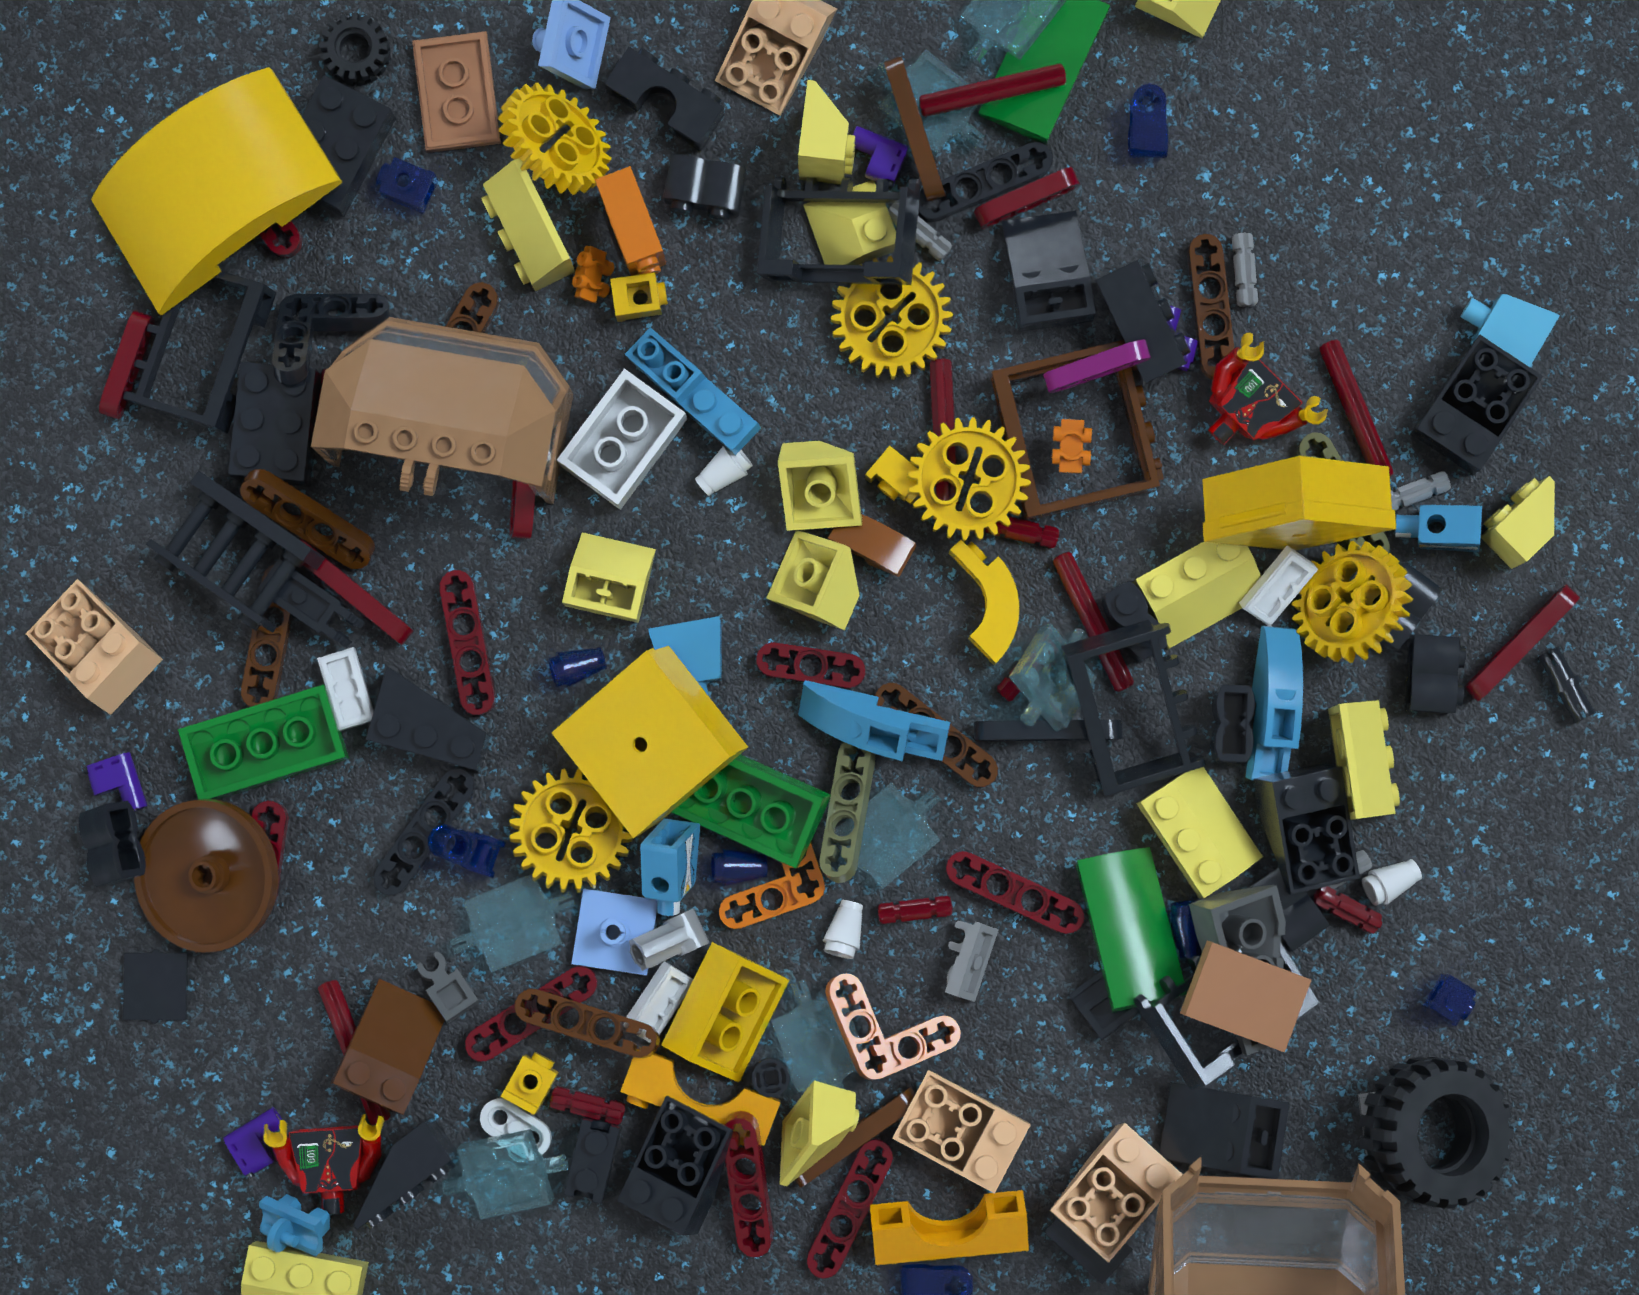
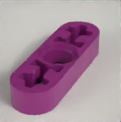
(1097, 366)

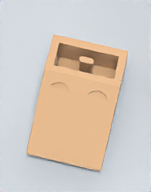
(774, 49)
(93, 647)
(961, 1131)
(1114, 1191)

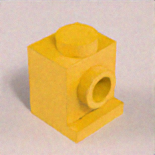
(627, 287)
(892, 472)
(527, 1098)

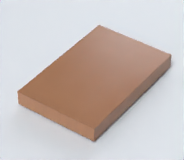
(456, 92)
(1245, 996)

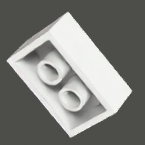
(622, 439)

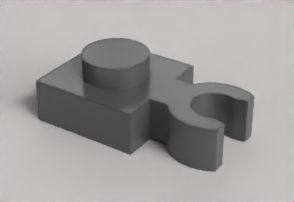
(450, 992)

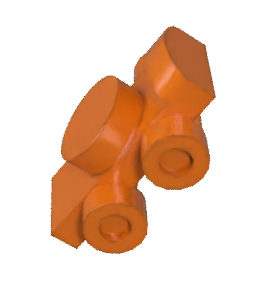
(589, 273)
(1070, 453)

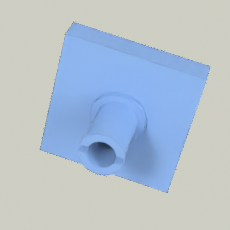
(573, 42)
(606, 927)

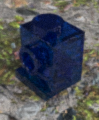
(416, 193)
(1451, 999)

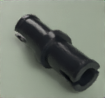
(1566, 685)

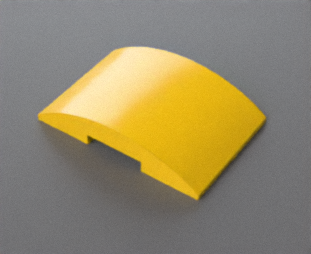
(211, 184)

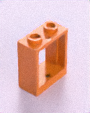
(631, 222)

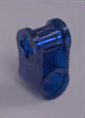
(1148, 129)
(471, 849)
(931, 1279)

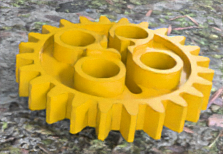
(533, 118)
(916, 339)
(1001, 490)
(1352, 602)
(539, 818)

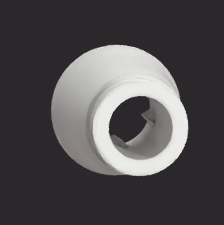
(723, 470)
(1389, 882)
(844, 931)

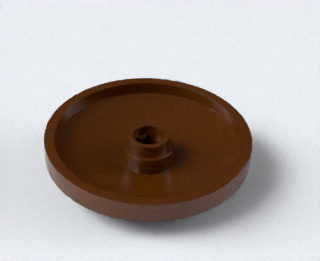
(207, 875)

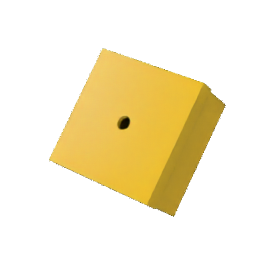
(1297, 503)
(649, 739)

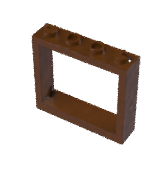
(1141, 432)

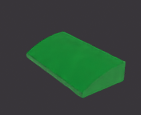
(1063, 41)
(263, 744)
(759, 809)
(1129, 925)

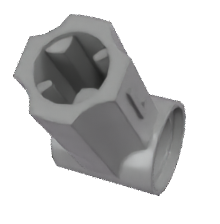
(674, 938)

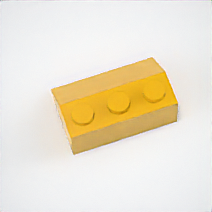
(725, 1012)

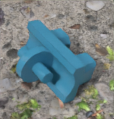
(288, 1225)

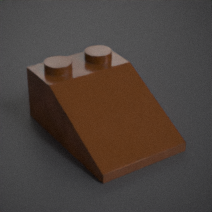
(389, 1048)

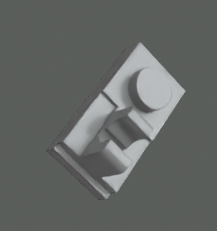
(969, 967)

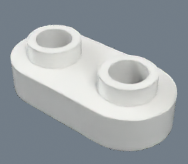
(517, 1120)

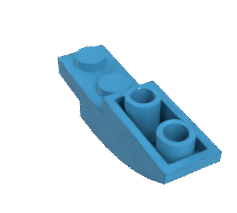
(692, 391)
(1278, 701)
(873, 728)

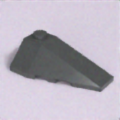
(1247, 923)

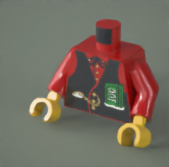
(1255, 398)
(328, 1158)

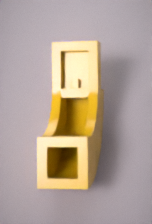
(1000, 598)

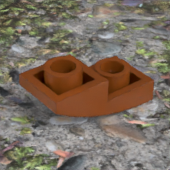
(876, 544)

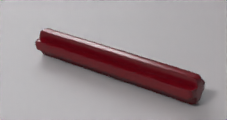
(992, 90)
(1354, 404)
(943, 411)
(1091, 618)
(344, 1029)

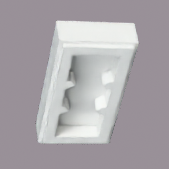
(1278, 586)
(346, 688)
(660, 998)

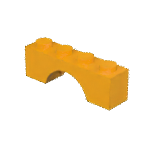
(655, 1078)
(991, 1228)

